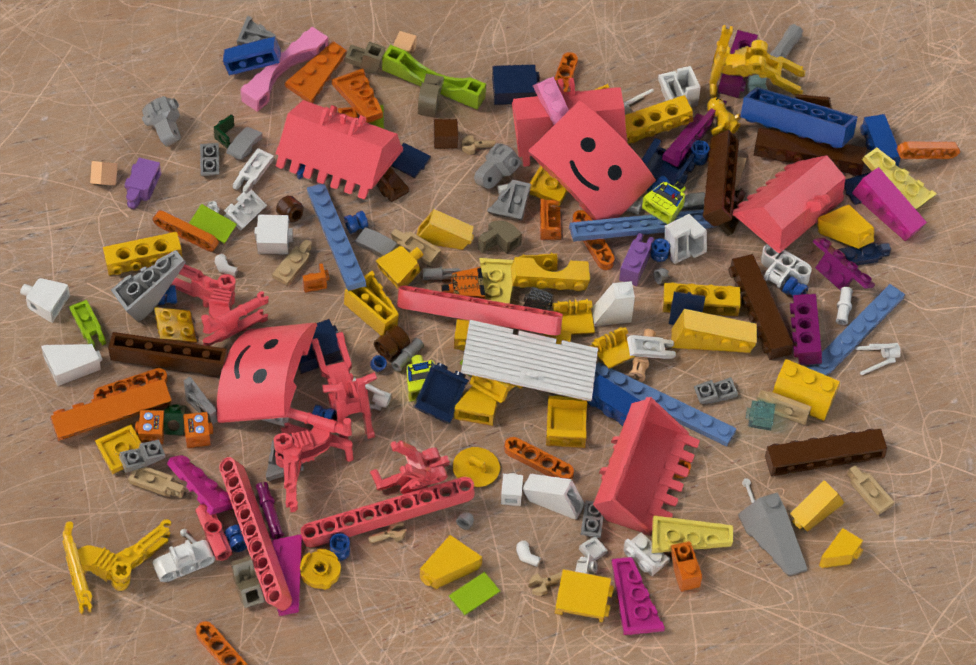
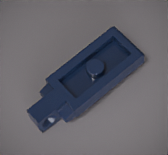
(867, 254)

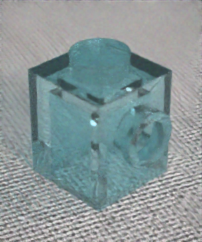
(760, 415)

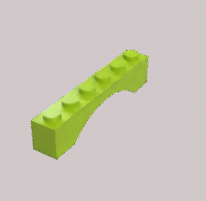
(403, 65)

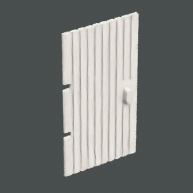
(529, 360)

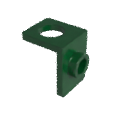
(221, 128)
(174, 412)

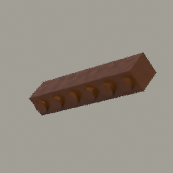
(792, 148)
(721, 178)
(761, 307)
(167, 354)
(825, 452)

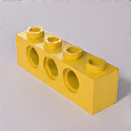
(658, 118)
(139, 253)
(713, 294)

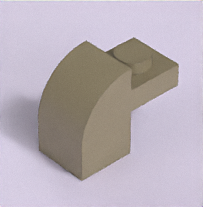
(367, 58)
(430, 95)
(500, 233)
(247, 582)

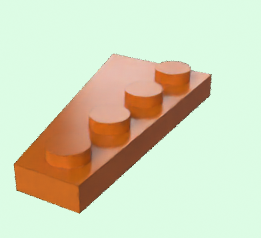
(318, 71)
(357, 92)

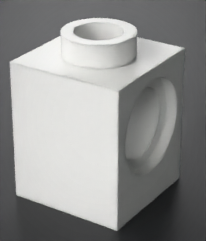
(511, 489)

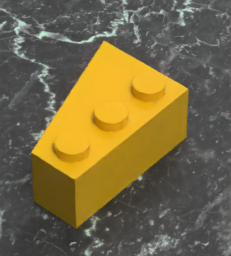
(372, 305)

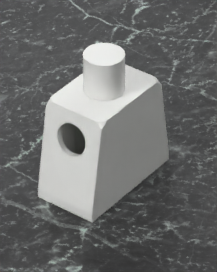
(46, 297)

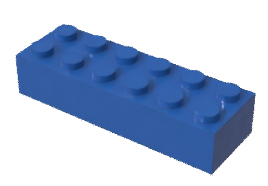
(798, 117)

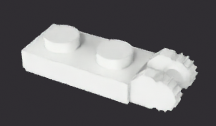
(253, 170)
(650, 347)

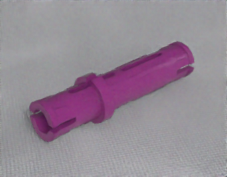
(267, 503)

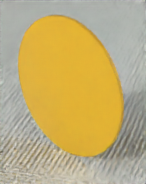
(478, 465)

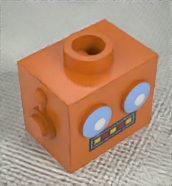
(150, 426)
(197, 429)

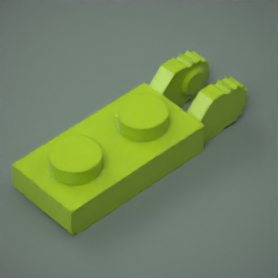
(87, 322)

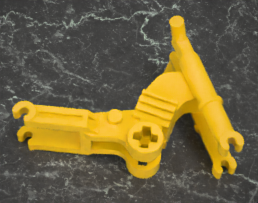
(749, 61)
(107, 564)

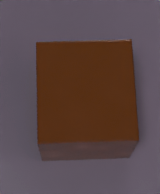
(445, 134)

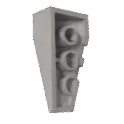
(144, 290)
(770, 526)

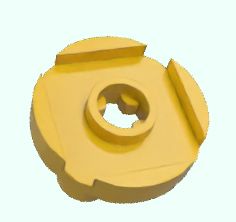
(324, 579)

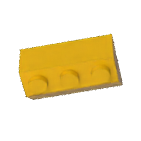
(807, 387)

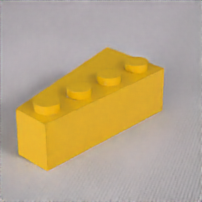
(713, 333)

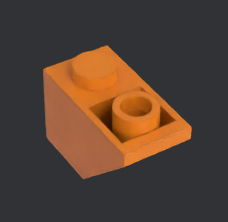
(686, 566)

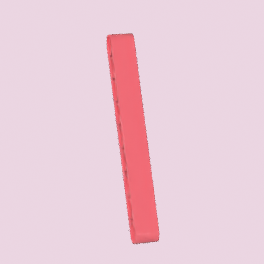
(480, 310)
(395, 504)
(255, 534)

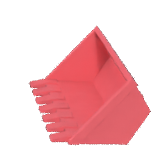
(336, 147)
(644, 467)

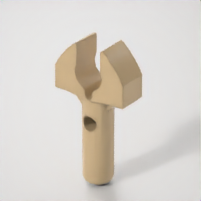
(469, 140)
(398, 536)
(544, 582)

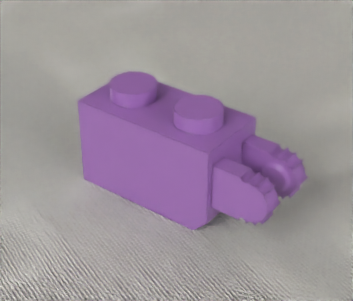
(142, 181)
(636, 260)

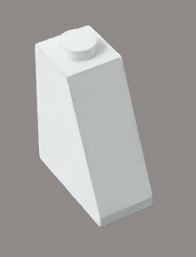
(614, 305)
(71, 361)
(554, 494)

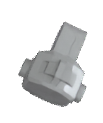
(162, 115)
(499, 162)

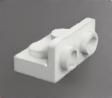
(246, 208)
(640, 550)

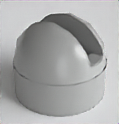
(661, 275)
(465, 520)

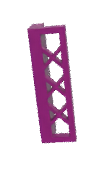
(693, 132)

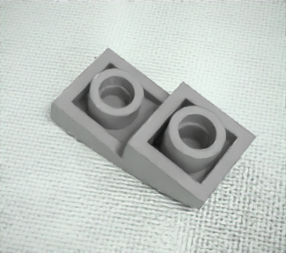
(243, 143)
(209, 159)
(376, 242)
(715, 392)
(145, 455)
(592, 521)

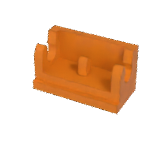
(550, 220)

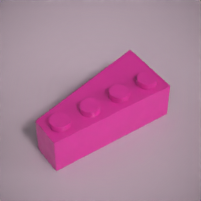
(889, 204)

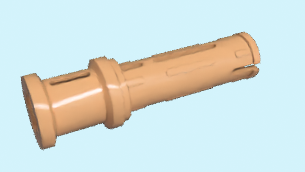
(640, 364)

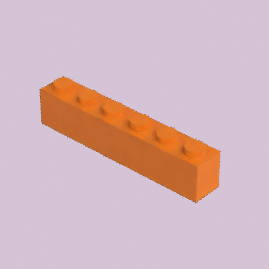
(110, 409)

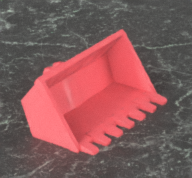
(533, 121)
(792, 201)

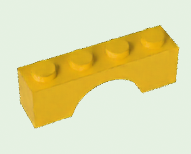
(528, 274)

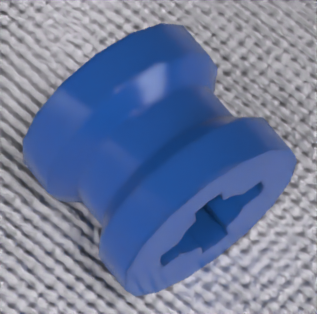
(656, 247)

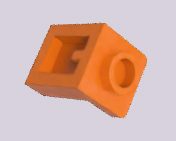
(316, 281)

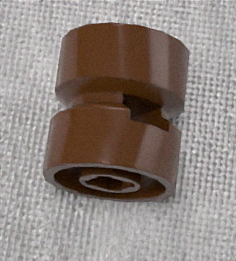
(393, 340)

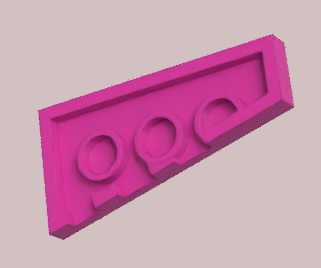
(206, 488)
(289, 557)
(634, 601)

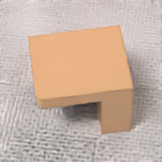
(405, 41)
(103, 173)

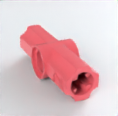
(216, 540)

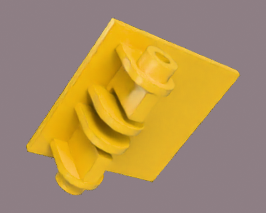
(576, 316)
(175, 324)
(613, 348)

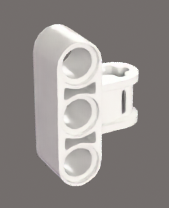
(783, 266)
(183, 560)

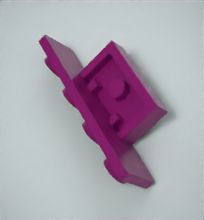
(839, 269)

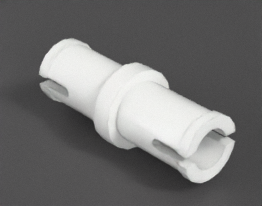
(844, 306)

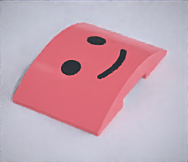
(593, 163)
(261, 372)

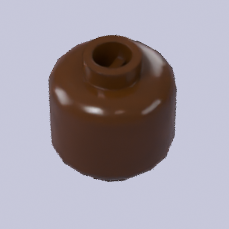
(290, 206)

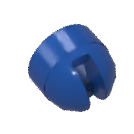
(378, 361)

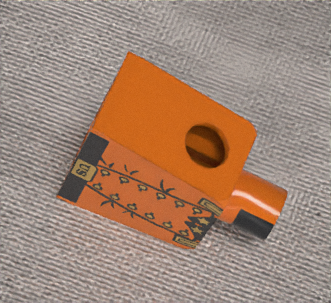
(466, 283)

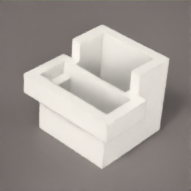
(679, 84)
(273, 234)
(685, 238)

